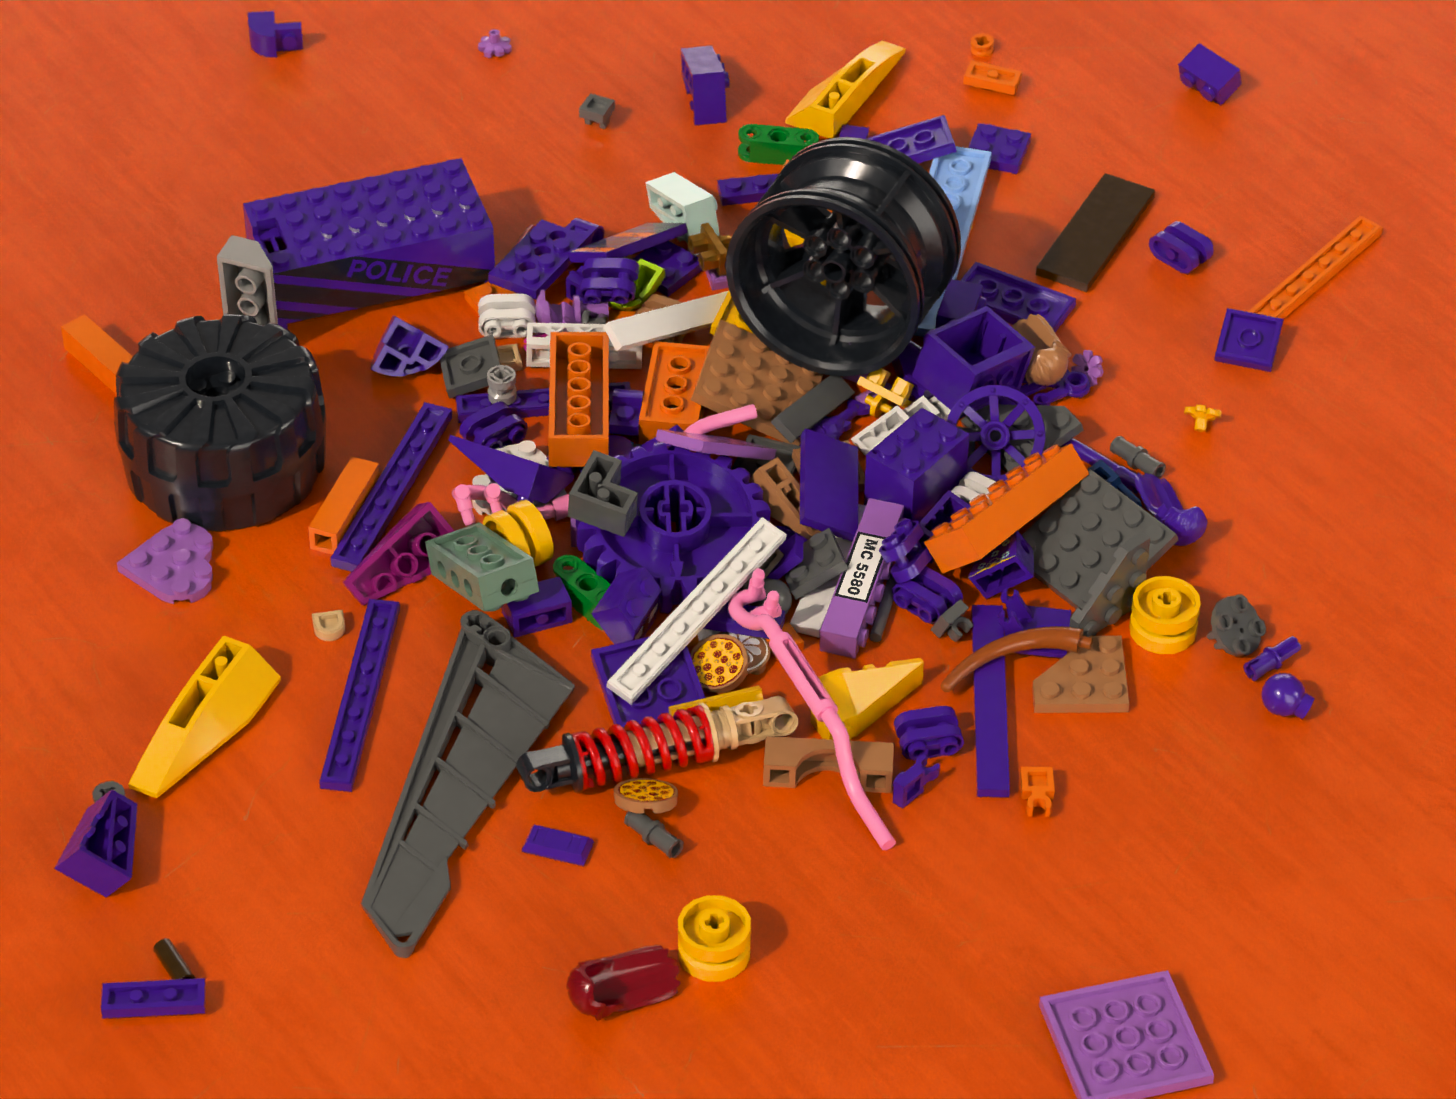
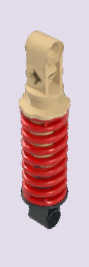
(685, 734)

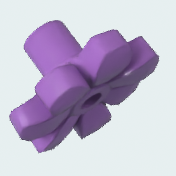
(494, 44)
(1089, 365)

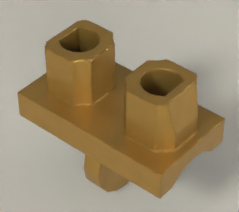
(710, 249)

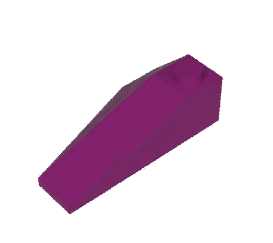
(399, 556)

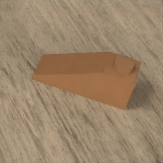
(782, 495)

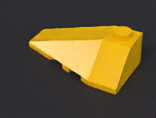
(868, 693)

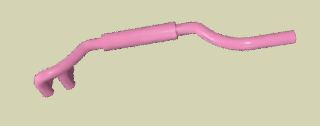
(558, 506)
(810, 689)

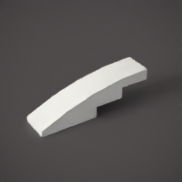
(889, 422)

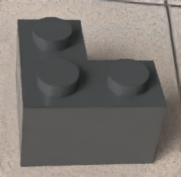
(600, 499)

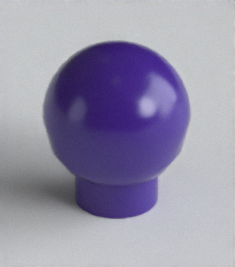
(1286, 696)

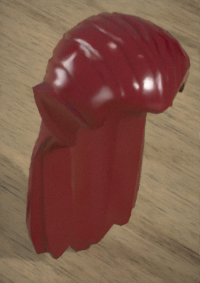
(623, 981)

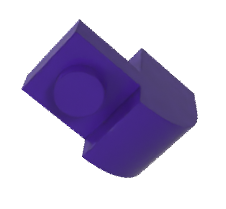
(268, 37)
(625, 411)

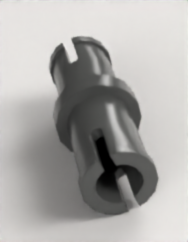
(1137, 457)
(654, 833)

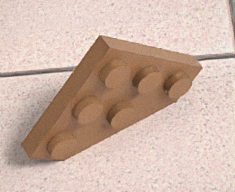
(1085, 681)

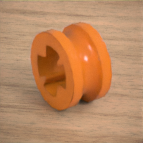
(987, 43)

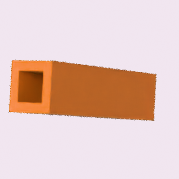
(94, 349)
(342, 504)

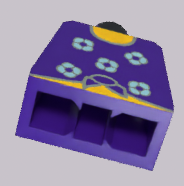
(1003, 566)

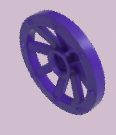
(984, 436)

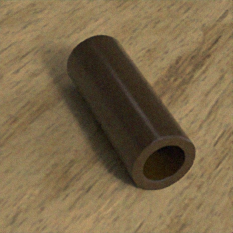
(172, 960)

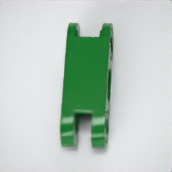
(773, 143)
(581, 584)

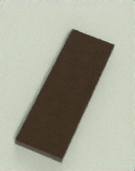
(1095, 232)

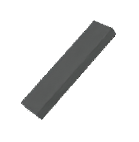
(812, 407)

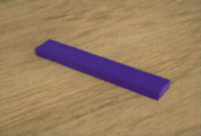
(527, 404)

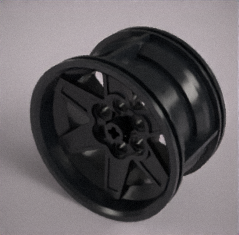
(879, 209)

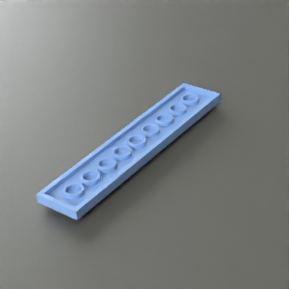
(962, 180)

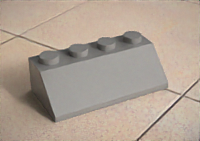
(247, 280)

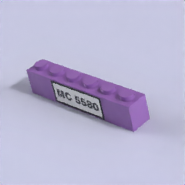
(862, 583)

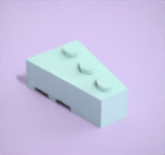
(681, 201)

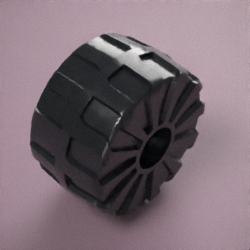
(220, 422)

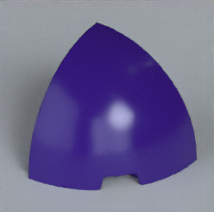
(406, 350)

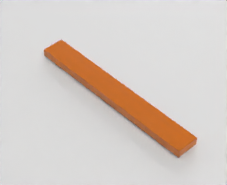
(1319, 269)

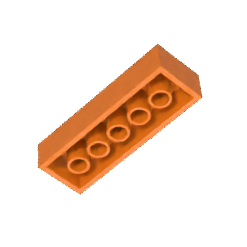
(578, 397)
(1005, 507)

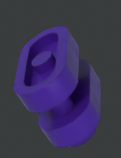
(1181, 247)
(609, 280)
(494, 426)
(905, 550)
(927, 595)
(928, 732)

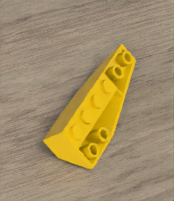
(845, 91)
(206, 714)

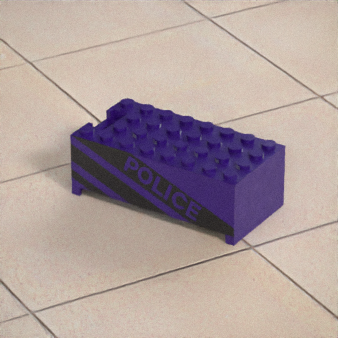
(373, 240)

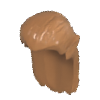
(1050, 355)

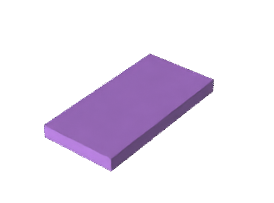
(715, 445)

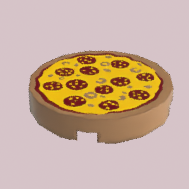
(720, 663)
(645, 793)

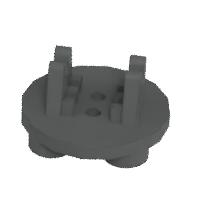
(1236, 626)

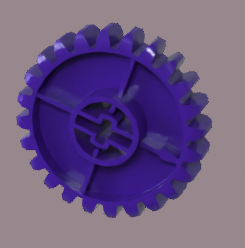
(700, 494)

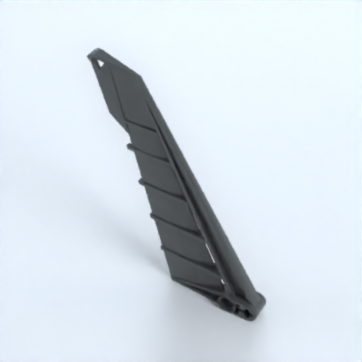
(503, 724)

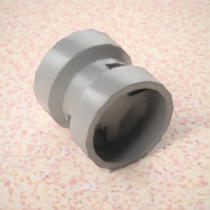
(501, 384)

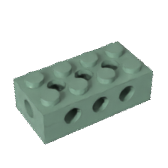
(482, 567)

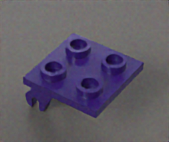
(1027, 617)

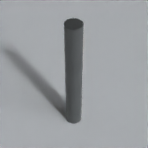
(883, 611)

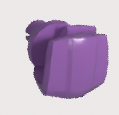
(564, 312)

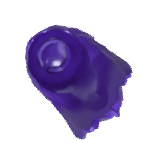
(1165, 506)

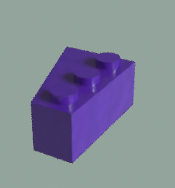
(706, 81)
(102, 845)

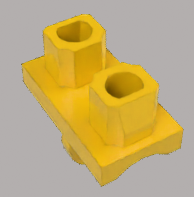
(898, 394)

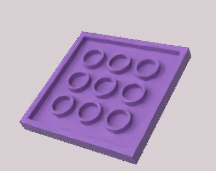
(1126, 1039)

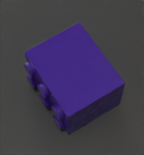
(970, 355)
(917, 464)

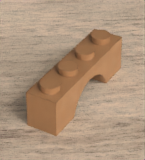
(792, 759)

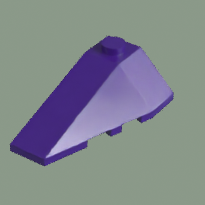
(515, 474)

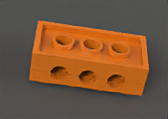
(671, 366)

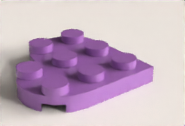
(173, 563)

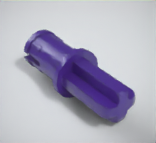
(1271, 658)

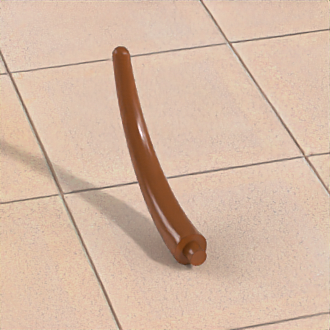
(1036, 638)

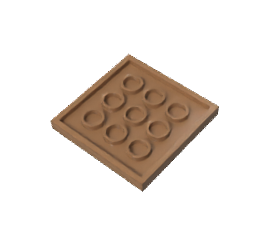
(747, 372)

